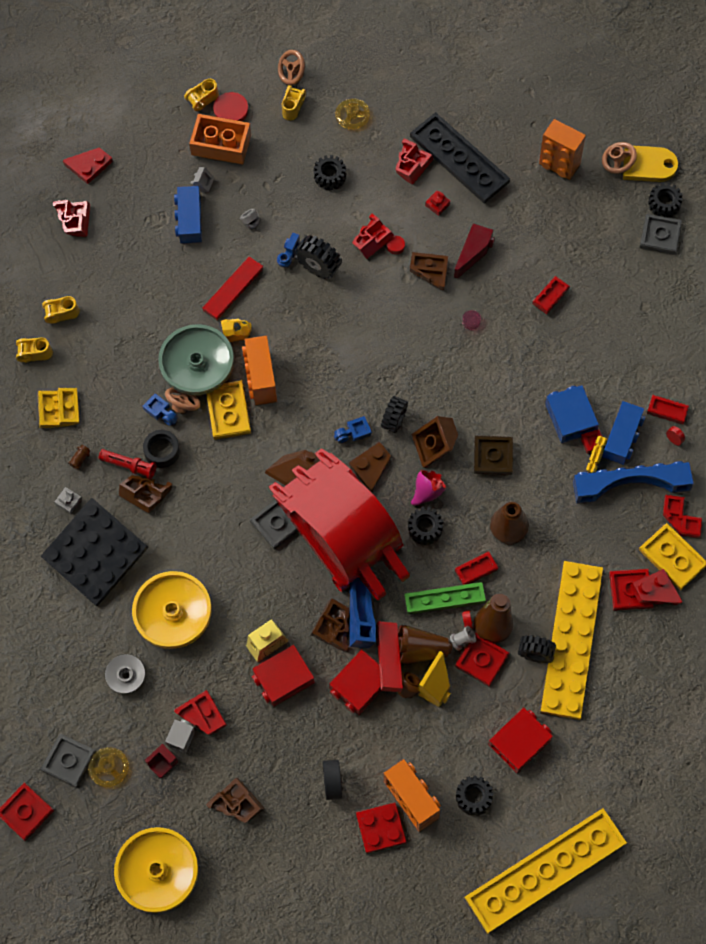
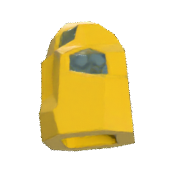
(236, 329)

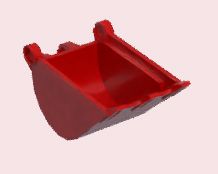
(341, 523)

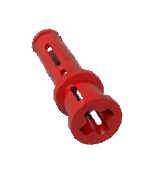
(135, 465)

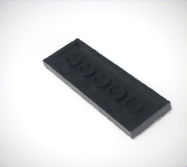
(460, 157)

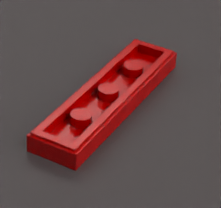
(232, 288)
(389, 657)

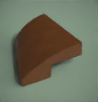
(143, 492)
(333, 625)
(236, 802)

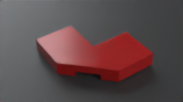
(684, 525)

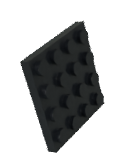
(94, 551)

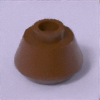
(410, 685)

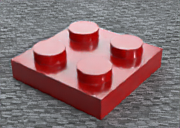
(380, 828)

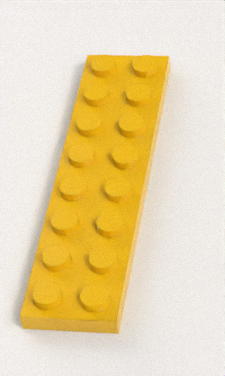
(573, 640)
(545, 870)

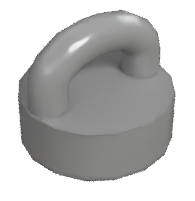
(248, 217)

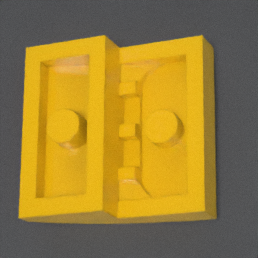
(58, 408)

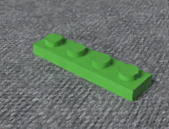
(445, 598)

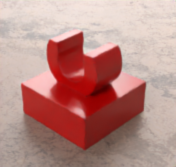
(437, 202)

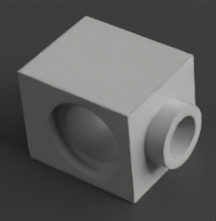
(180, 735)

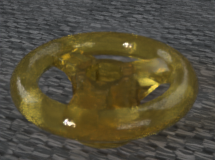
(353, 111)
(108, 760)

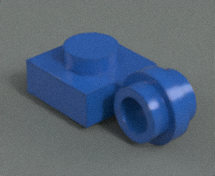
(290, 246)
(157, 407)
(357, 429)

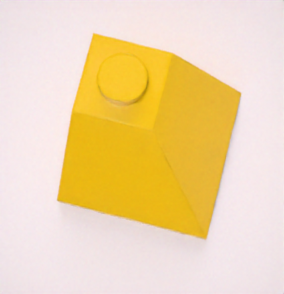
(435, 683)

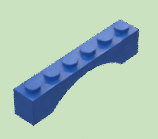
(672, 477)
(361, 616)

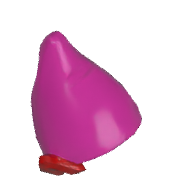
(428, 487)

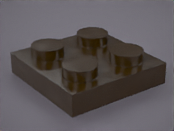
(493, 455)

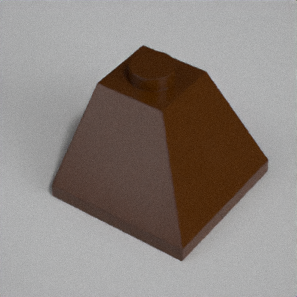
(435, 439)
(282, 469)

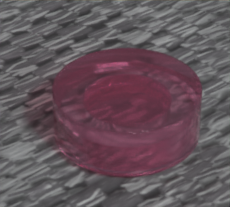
(471, 320)

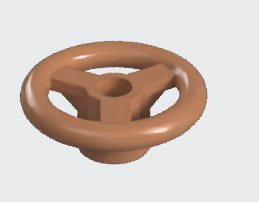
(293, 68)
(618, 155)
(181, 403)

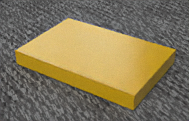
(228, 411)
(674, 555)

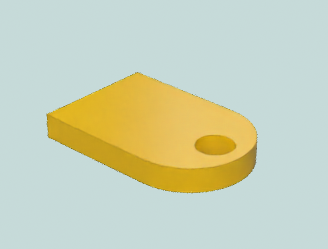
(650, 164)

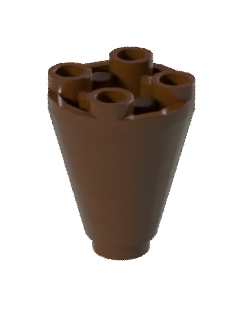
(509, 523)

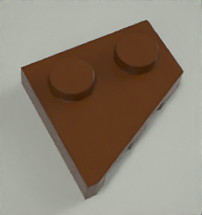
(430, 268)
(370, 465)

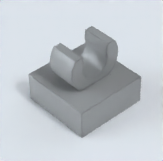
(203, 179)
(68, 500)

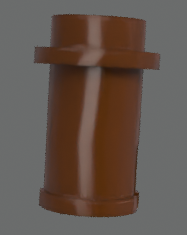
(80, 455)

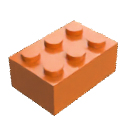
(220, 139)
(562, 149)
(259, 370)
(412, 794)

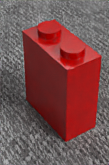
(282, 676)
(357, 683)
(520, 740)

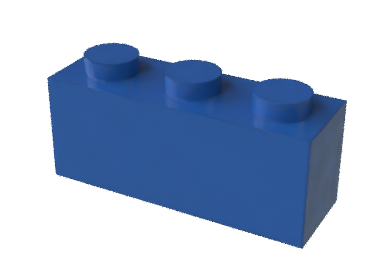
(188, 214)
(624, 433)

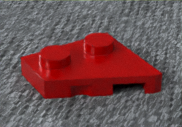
(88, 164)
(656, 589)
(202, 713)

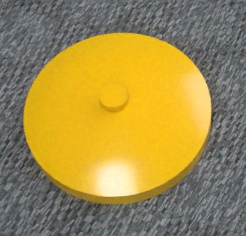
(171, 610)
(156, 870)

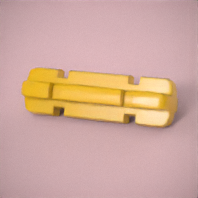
(596, 454)

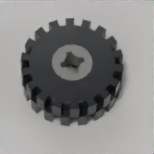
(318, 257)

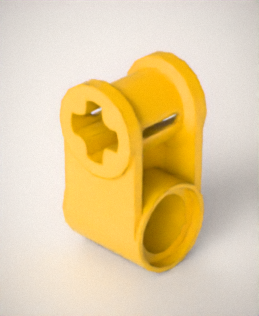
(202, 95)
(292, 102)
(59, 309)
(29, 349)

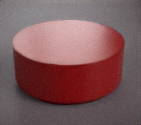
(396, 245)
(675, 435)
(467, 619)

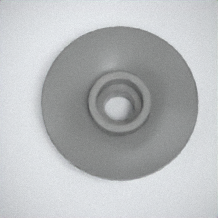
(118, 667)

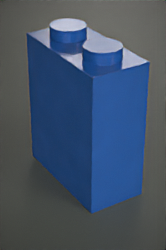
(571, 413)

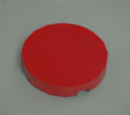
(231, 106)

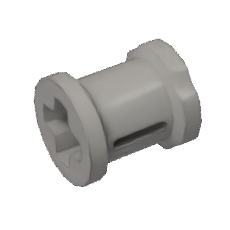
(462, 638)

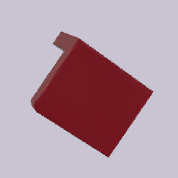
(161, 761)

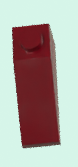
(474, 249)

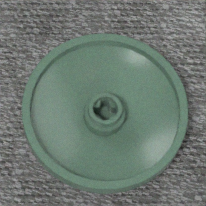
(196, 359)

